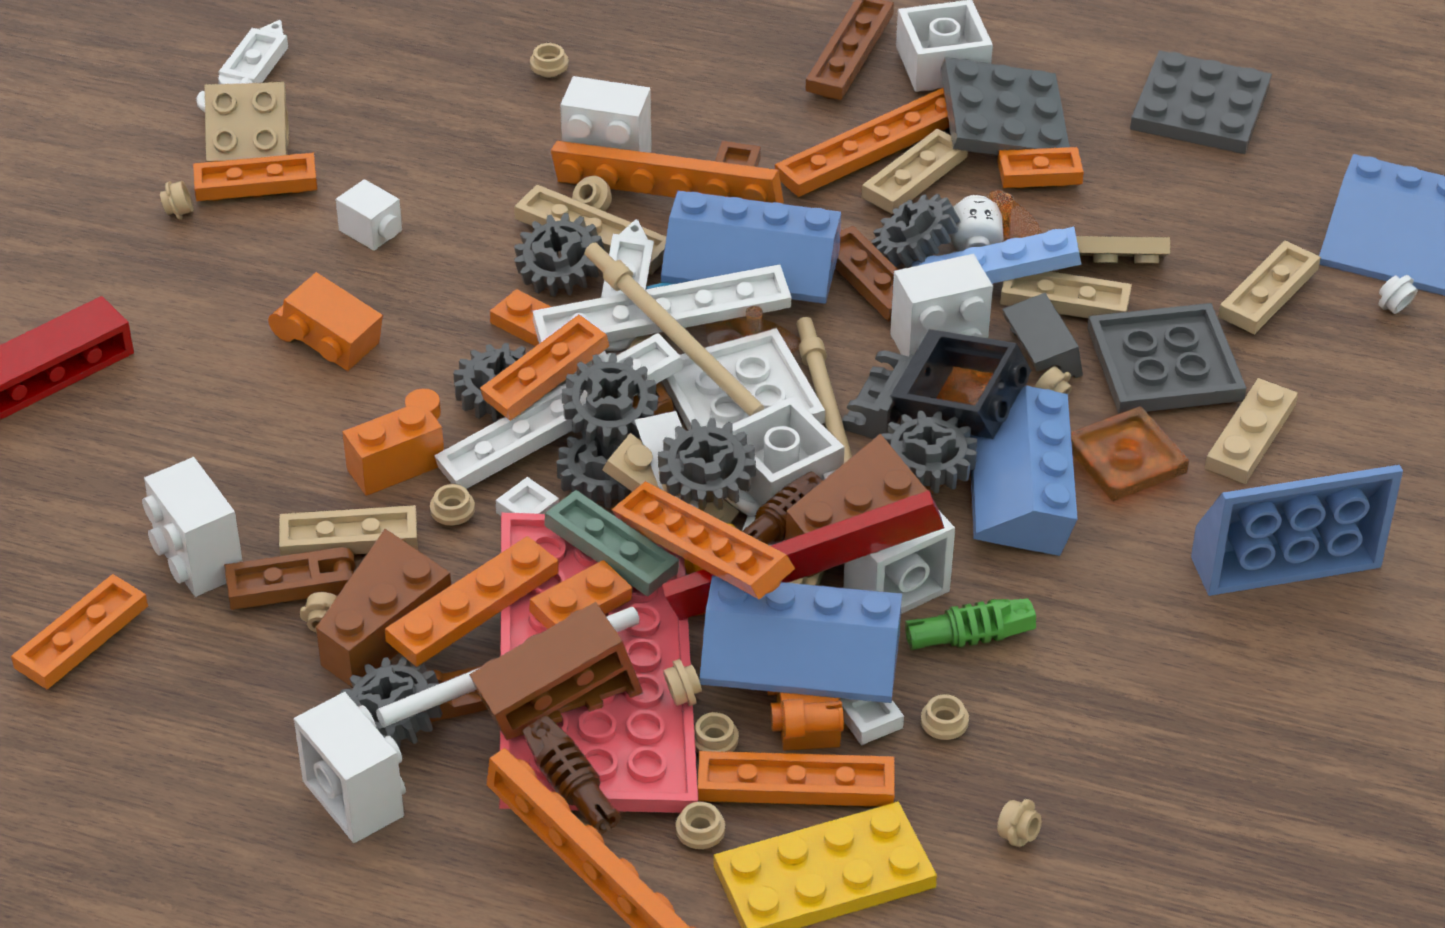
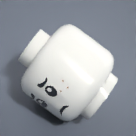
(978, 224)

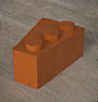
(861, 484)
(380, 592)
(557, 672)

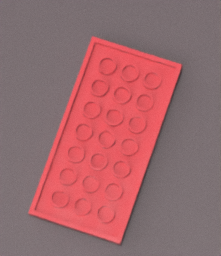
(635, 743)

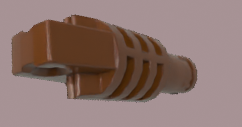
(771, 516)
(570, 772)

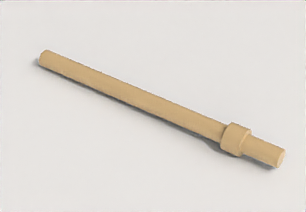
(621, 278)
(814, 356)

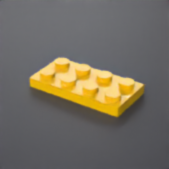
(825, 870)

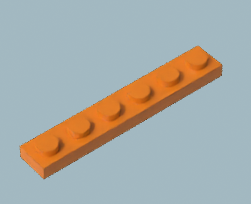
(864, 144)
(663, 173)
(704, 540)
(579, 845)

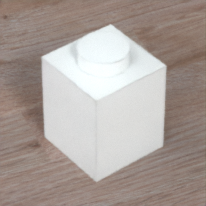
(369, 214)

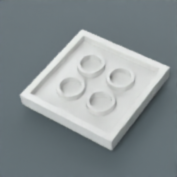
(759, 363)

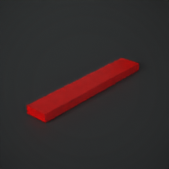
(826, 547)

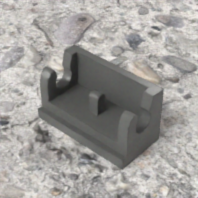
(1044, 335)
(874, 407)

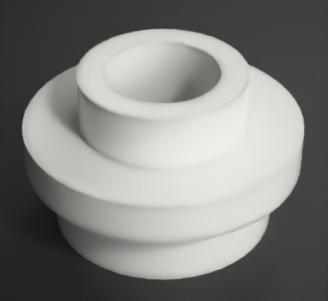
(1397, 293)

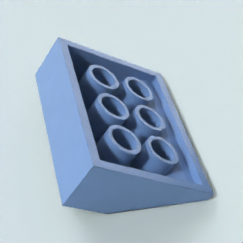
(1389, 224)
(1296, 530)

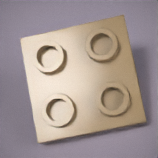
(245, 121)

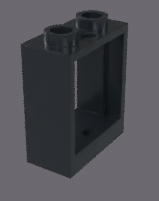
(938, 356)

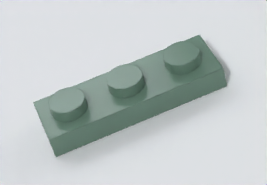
(611, 540)

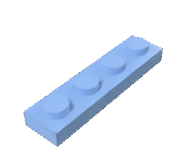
(1023, 255)

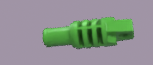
(972, 623)

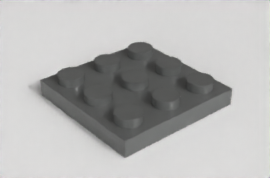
(1201, 101)
(1002, 107)
(1166, 358)

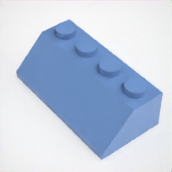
(735, 235)
(1027, 476)
(802, 640)

